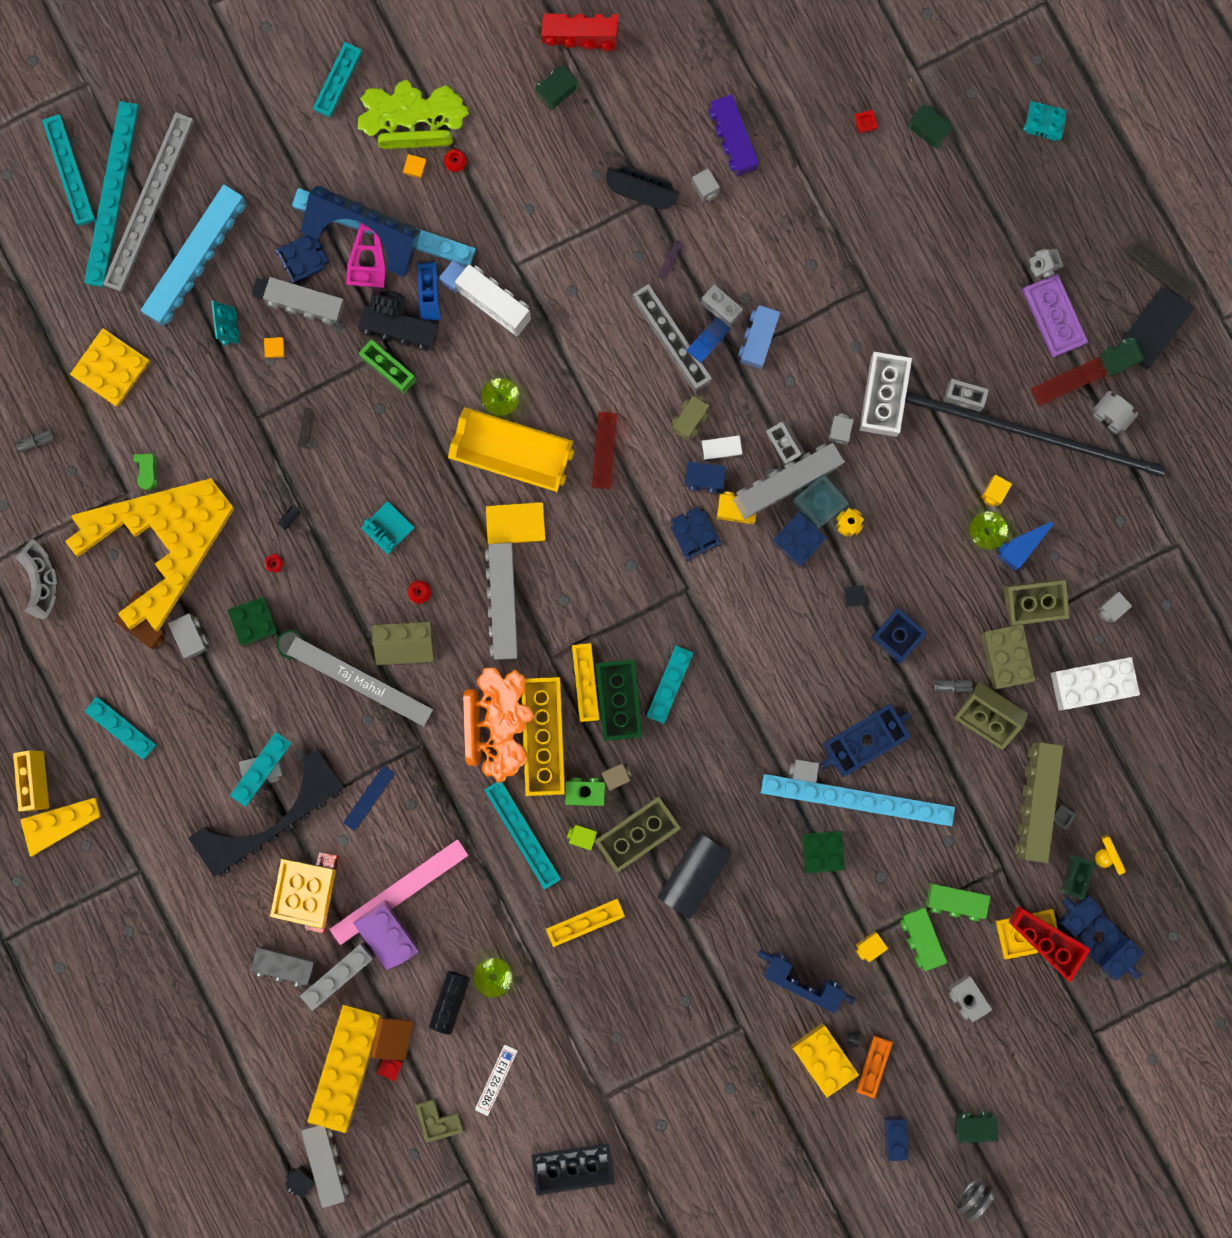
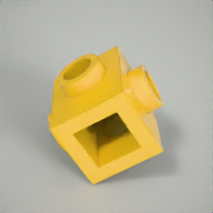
(846, 528)

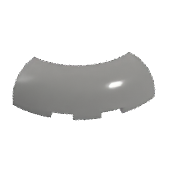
(41, 577)

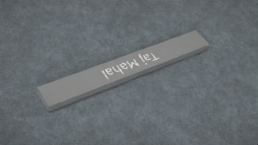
(359, 681)

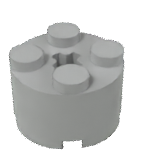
(1115, 412)

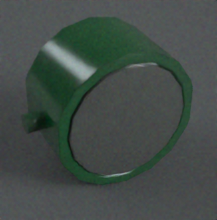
(285, 641)

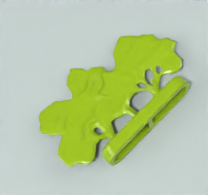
(406, 109)

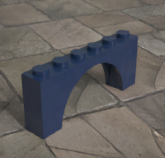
(397, 237)

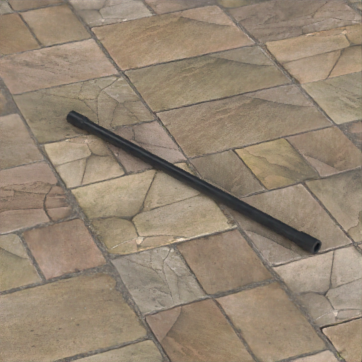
(922, 401)

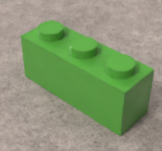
(387, 366)
(957, 902)
(922, 939)

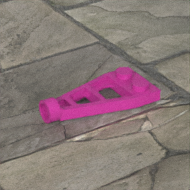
(366, 276)

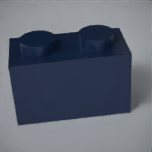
(705, 477)
(896, 1138)

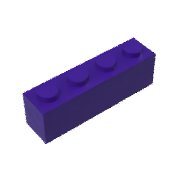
(734, 135)

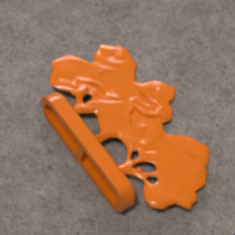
(503, 719)

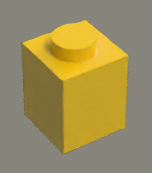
(996, 491)
(870, 947)

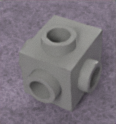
(1046, 262)

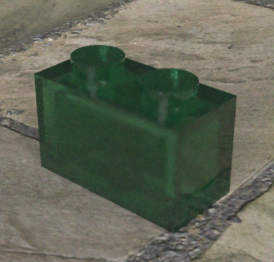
(556, 87)
(930, 126)
(1122, 357)
(1077, 877)
(976, 1127)

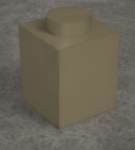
(616, 776)

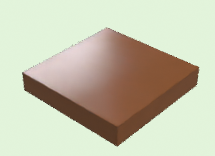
(392, 1039)

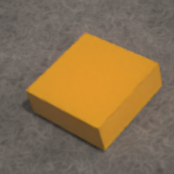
(414, 166)
(274, 347)

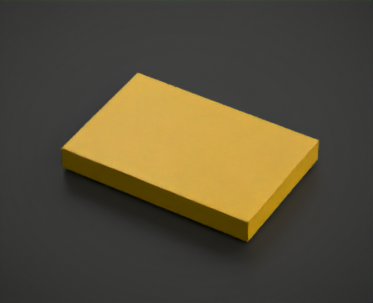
(515, 523)
(1013, 943)

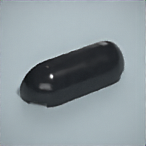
(641, 187)

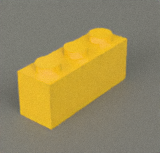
(31, 780)

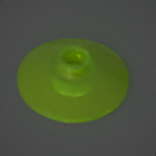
(498, 387)
(997, 526)
(487, 986)

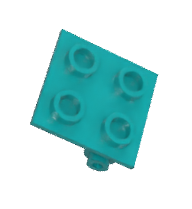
(1045, 120)
(225, 323)
(387, 527)

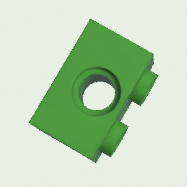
(573, 795)

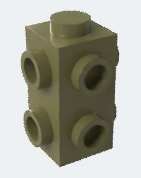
(693, 412)

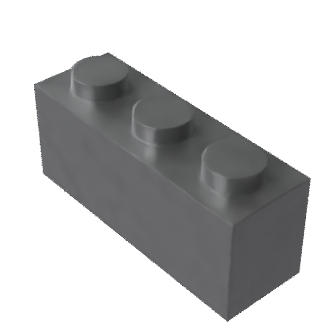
(283, 966)

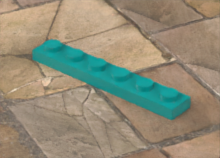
(68, 170)
(522, 834)

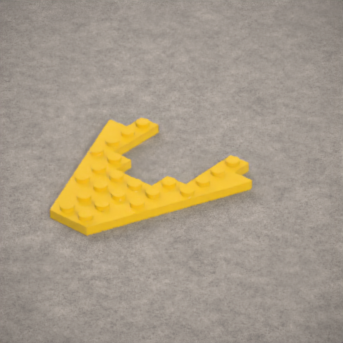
(186, 523)

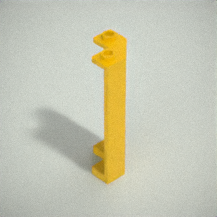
(511, 449)

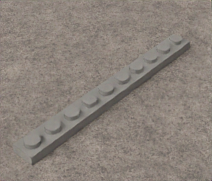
(148, 202)

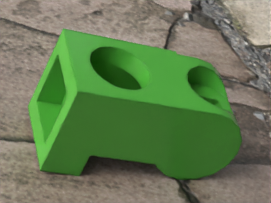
(148, 471)

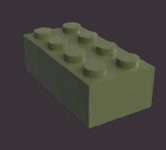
(637, 834)

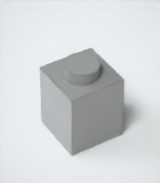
(705, 185)
(840, 429)
(1114, 607)
(804, 770)

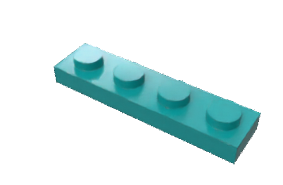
(337, 80)
(669, 684)
(120, 728)
(261, 769)

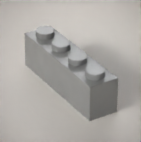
(304, 301)
(337, 976)
(325, 1165)

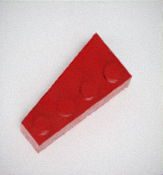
(580, 31)
(1054, 945)

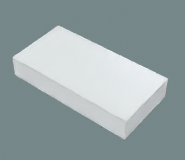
(722, 447)

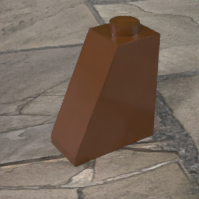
(144, 630)

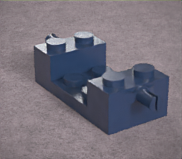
(848, 752)
(1115, 951)
(829, 993)

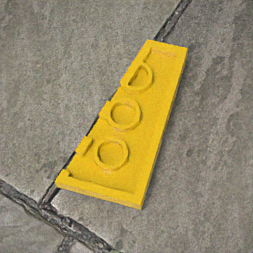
(51, 826)

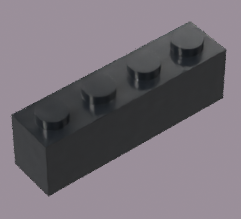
(399, 328)

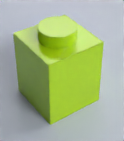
(582, 837)

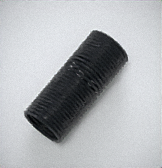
(449, 1002)

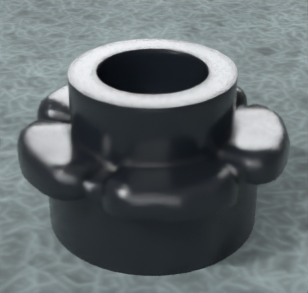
(854, 1038)

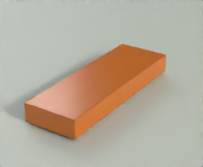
(874, 1066)

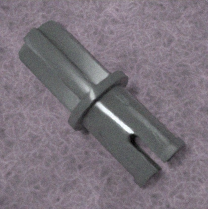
(35, 441)
(953, 686)

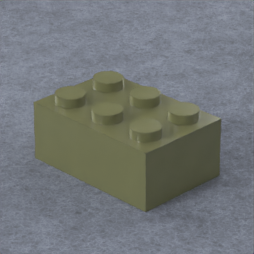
(1007, 657)

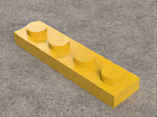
(585, 682)
(585, 922)

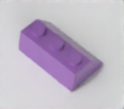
(386, 935)

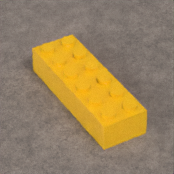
(544, 738)
(344, 1069)

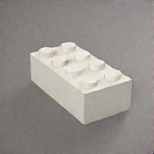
(493, 300)
(885, 394)
(1095, 683)

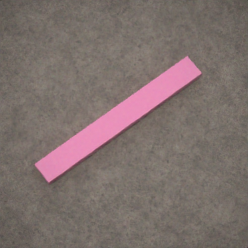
(403, 888)

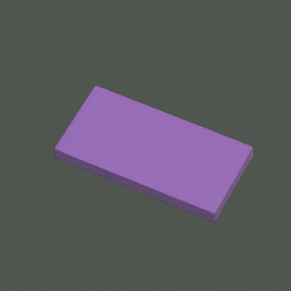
(1055, 315)

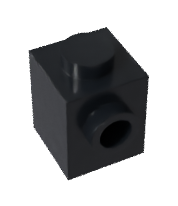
(299, 1181)

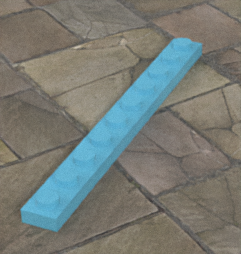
(427, 243)
(857, 800)

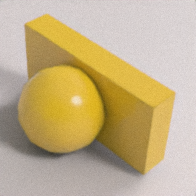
(1109, 856)

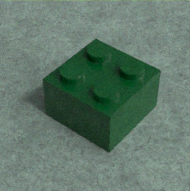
(253, 621)
(823, 852)

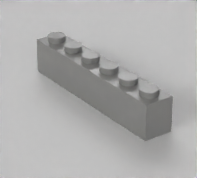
(671, 338)
(788, 481)
(502, 601)

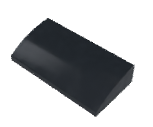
(1159, 324)
(694, 875)
(573, 1169)

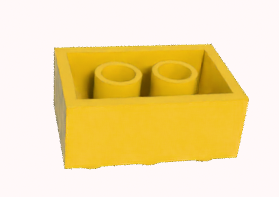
(824, 1060)

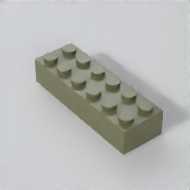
(1039, 802)

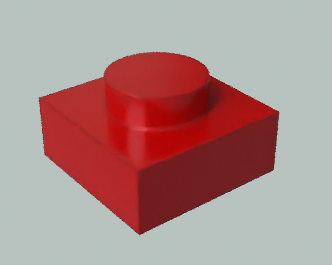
(865, 121)
(390, 1068)

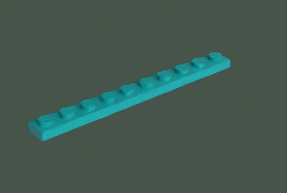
(111, 194)

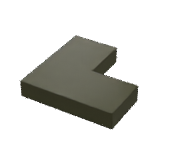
(433, 1125)

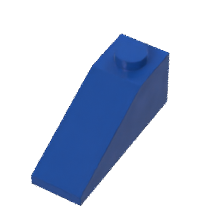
(428, 291)
(708, 339)
(1018, 549)

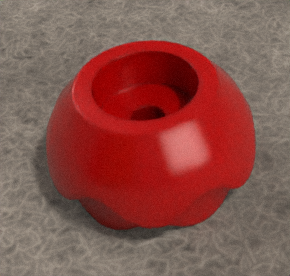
(455, 166)
(416, 597)

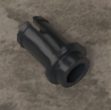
(288, 518)

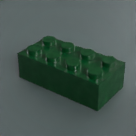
(619, 700)

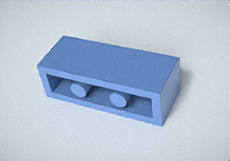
(759, 337)

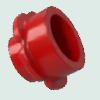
(274, 558)

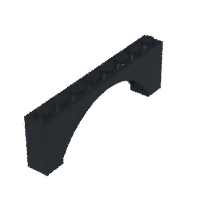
(317, 787)

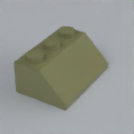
(1036, 601)
(403, 643)
(991, 716)

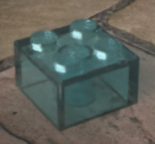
(820, 502)

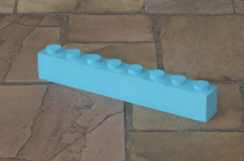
(194, 255)

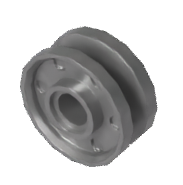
(975, 1199)

